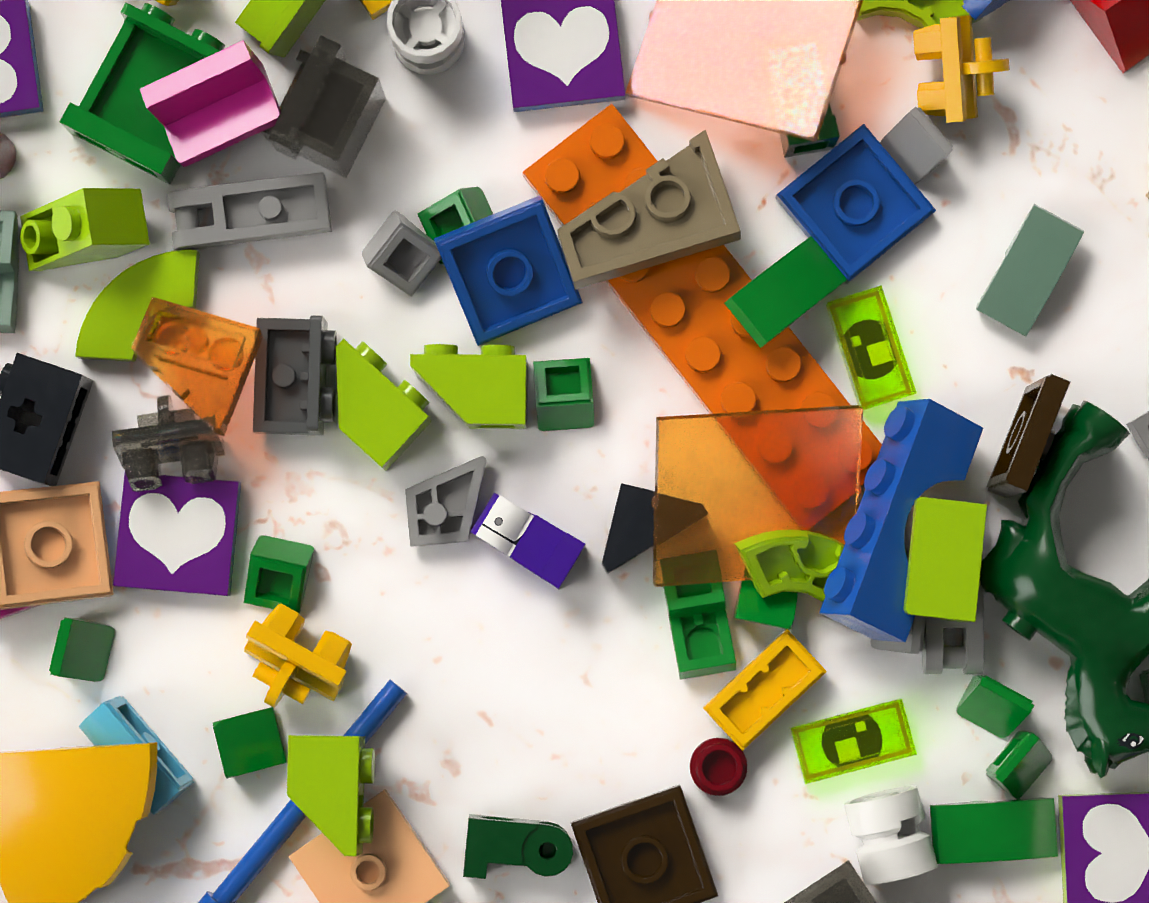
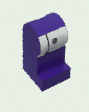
(528, 540)

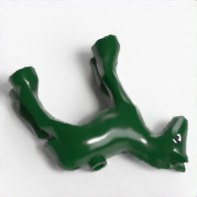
(1073, 610)

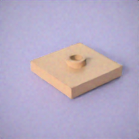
(53, 546)
(388, 870)

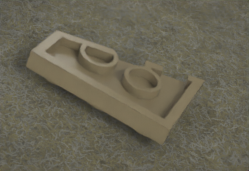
(657, 219)

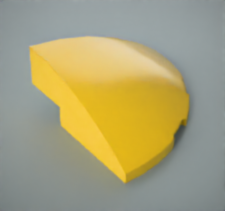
(70, 817)

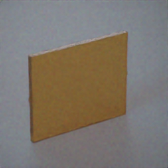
(746, 60)
(746, 477)

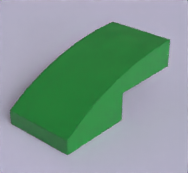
(785, 291)
(700, 629)
(994, 830)

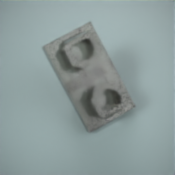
(168, 438)

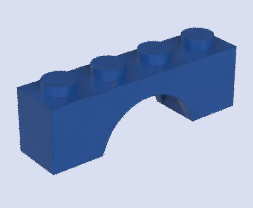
(919, 449)

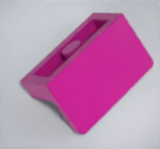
(213, 103)

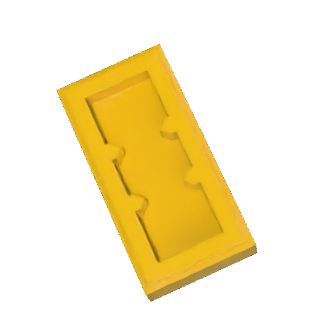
(764, 689)

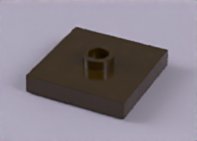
(1028, 436)
(645, 852)

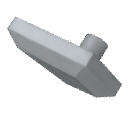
(445, 505)

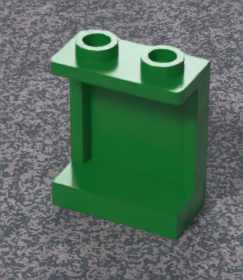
(113, 107)

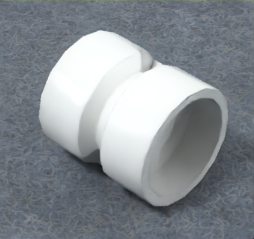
(426, 34)
(890, 835)

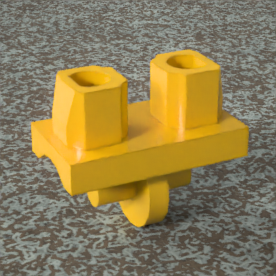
(954, 45)
(275, 646)

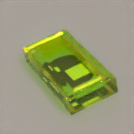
(870, 348)
(852, 740)

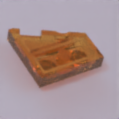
(198, 357)

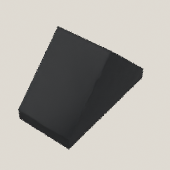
(630, 527)

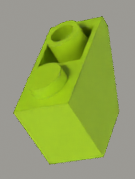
(84, 228)
(479, 389)
(374, 410)
(328, 787)

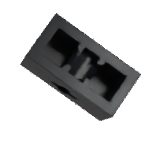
(51, 393)

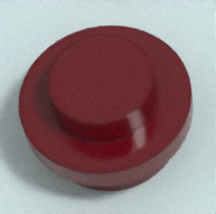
(718, 766)

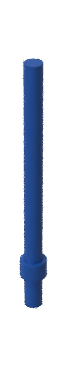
(291, 816)

